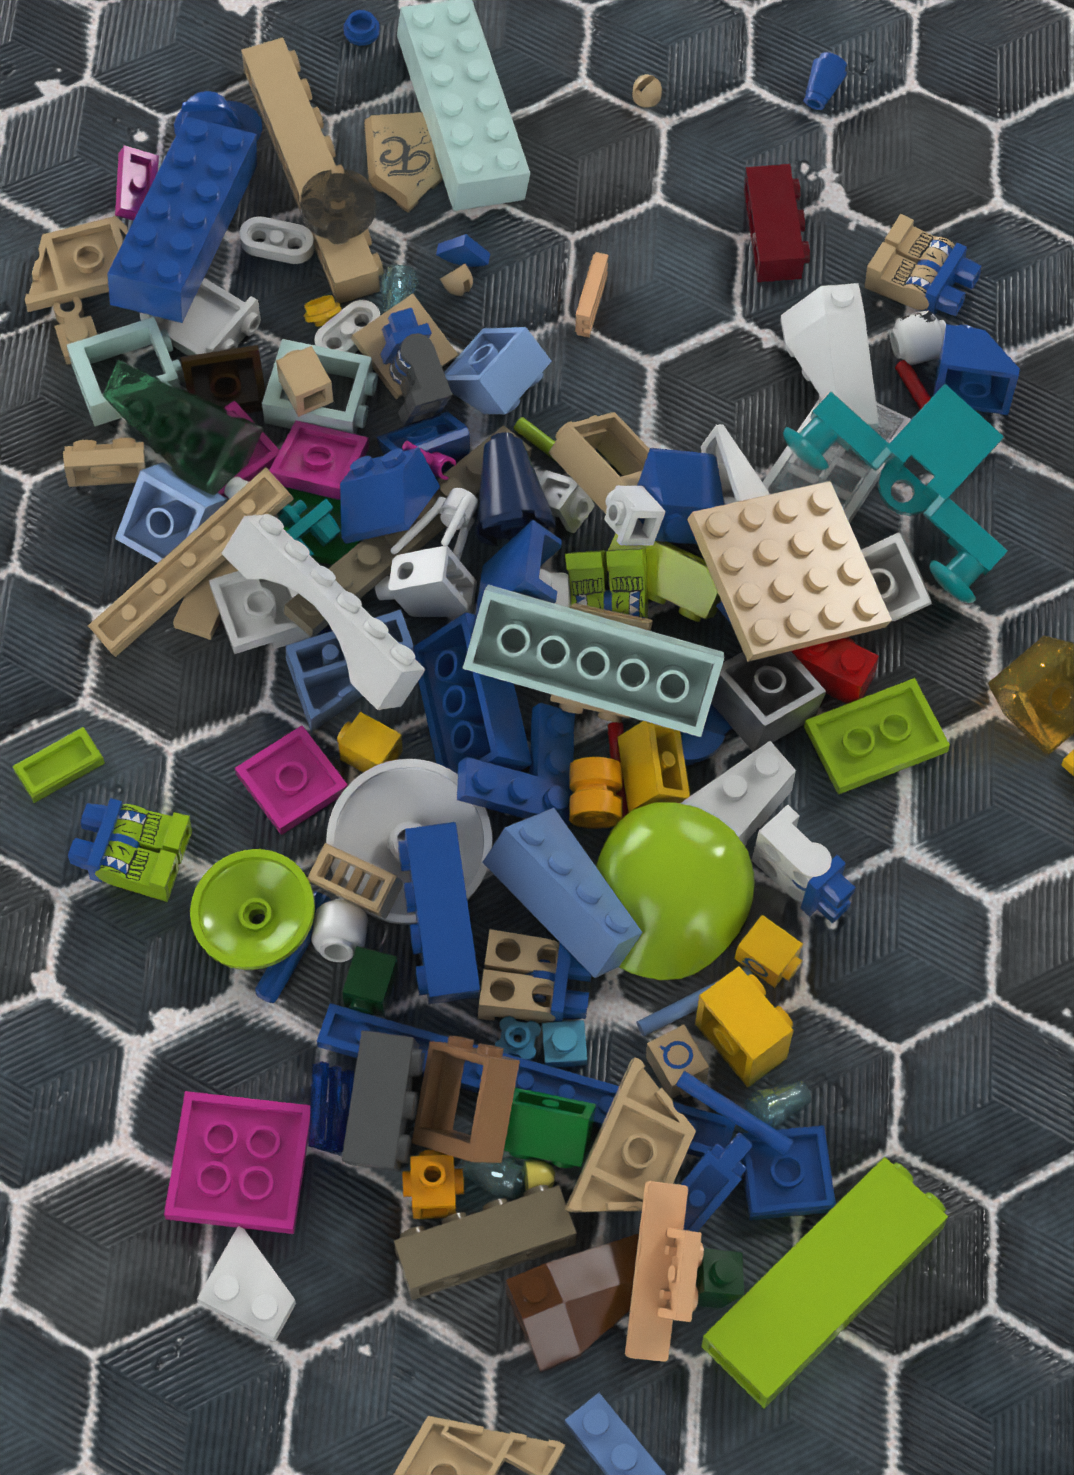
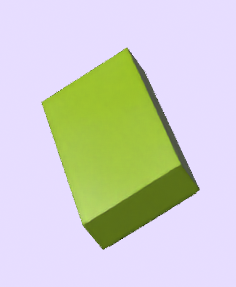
(58, 764)

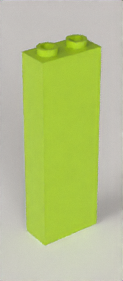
(825, 1281)

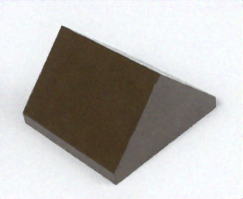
(227, 377)

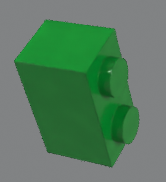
(549, 1128)

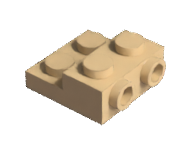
(104, 463)

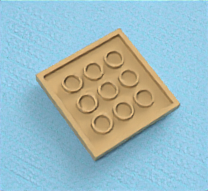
(789, 570)

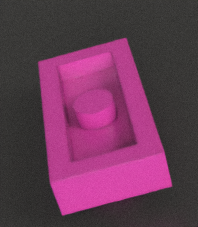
(134, 178)

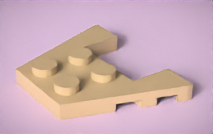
(469, 1449)

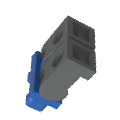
(414, 367)

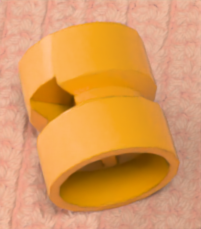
(595, 789)

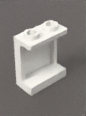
(213, 322)

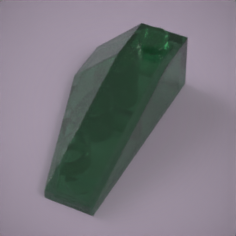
(193, 435)

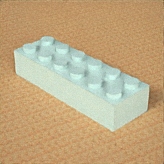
(463, 104)
(593, 660)

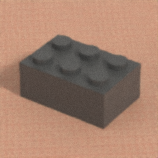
(383, 1101)

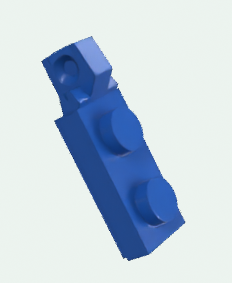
(713, 1180)

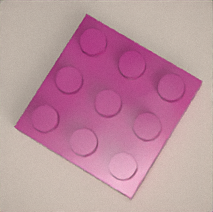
(238, 1162)

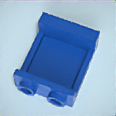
(519, 562)

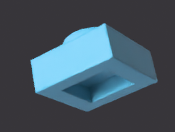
(564, 1043)

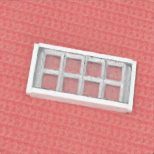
(847, 471)

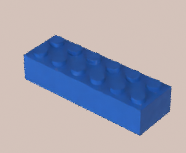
(182, 220)

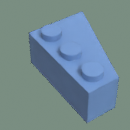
(323, 674)

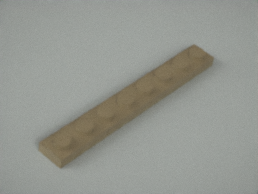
(372, 558)

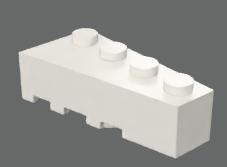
(747, 791)

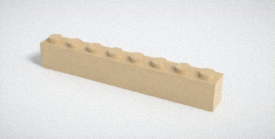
(304, 153)

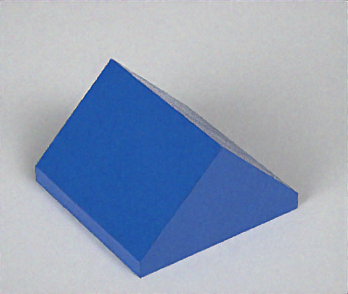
(436, 434)

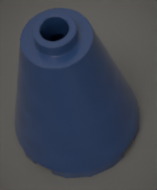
(509, 491)

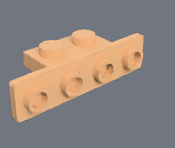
(663, 1272)

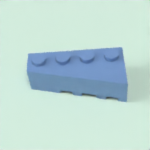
(564, 890)

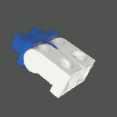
(802, 867)

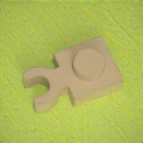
(72, 326)

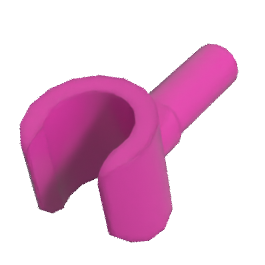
(435, 460)

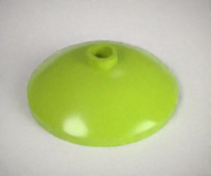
(239, 890)

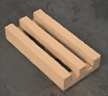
(591, 294)

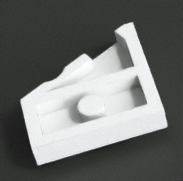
(248, 1289)

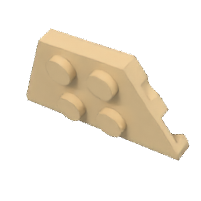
(75, 262)
(636, 1144)

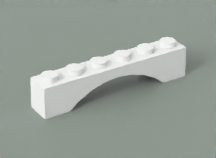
(375, 660)

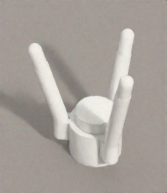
(455, 513)

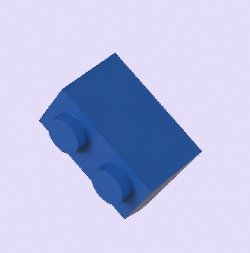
(976, 369)
(681, 485)
(385, 494)

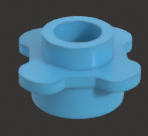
(528, 1033)

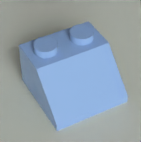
(497, 369)
(164, 512)

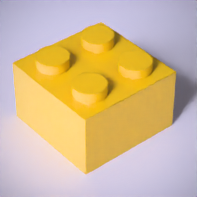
(744, 1025)

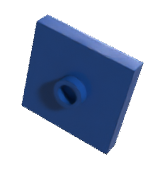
(789, 1182)

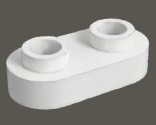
(278, 238)
(344, 324)

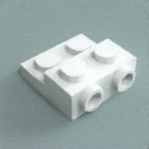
(254, 612)

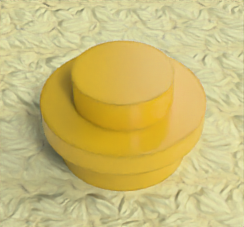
(321, 310)

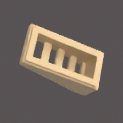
(386, 895)

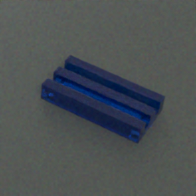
(335, 1110)

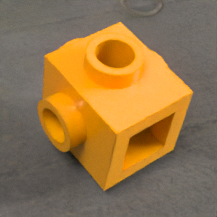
(432, 1184)

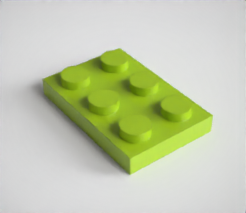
(876, 736)

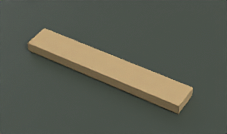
(185, 564)

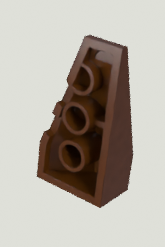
(573, 1300)

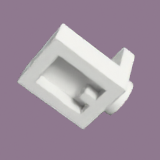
(566, 499)

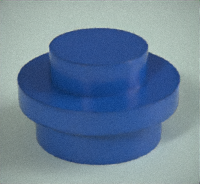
(361, 28)

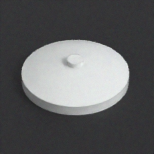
(402, 796)

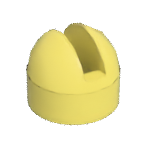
(538, 1173)

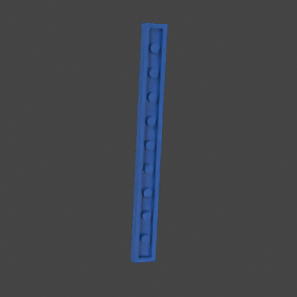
(343, 1030)

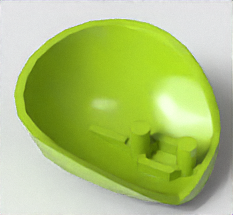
(681, 883)

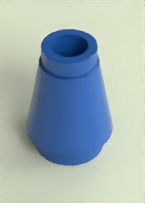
(824, 79)

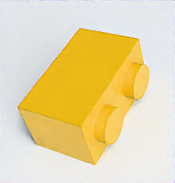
(652, 765)

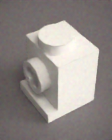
(624, 508)

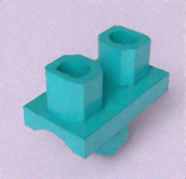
(317, 522)

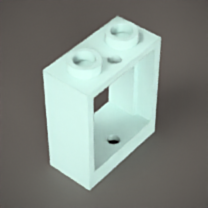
(114, 343)
(280, 412)

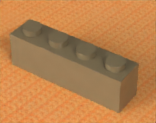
(484, 1241)

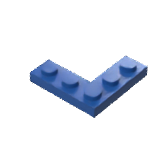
(520, 792)

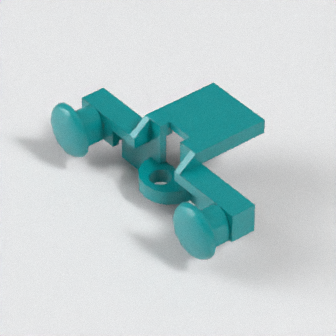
(947, 442)

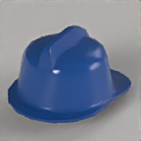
(216, 109)

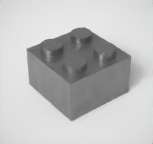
(766, 696)

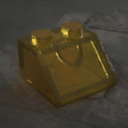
(1039, 692)

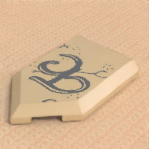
(401, 157)

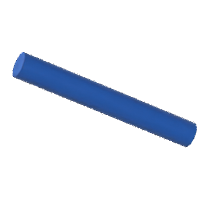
(734, 1113)

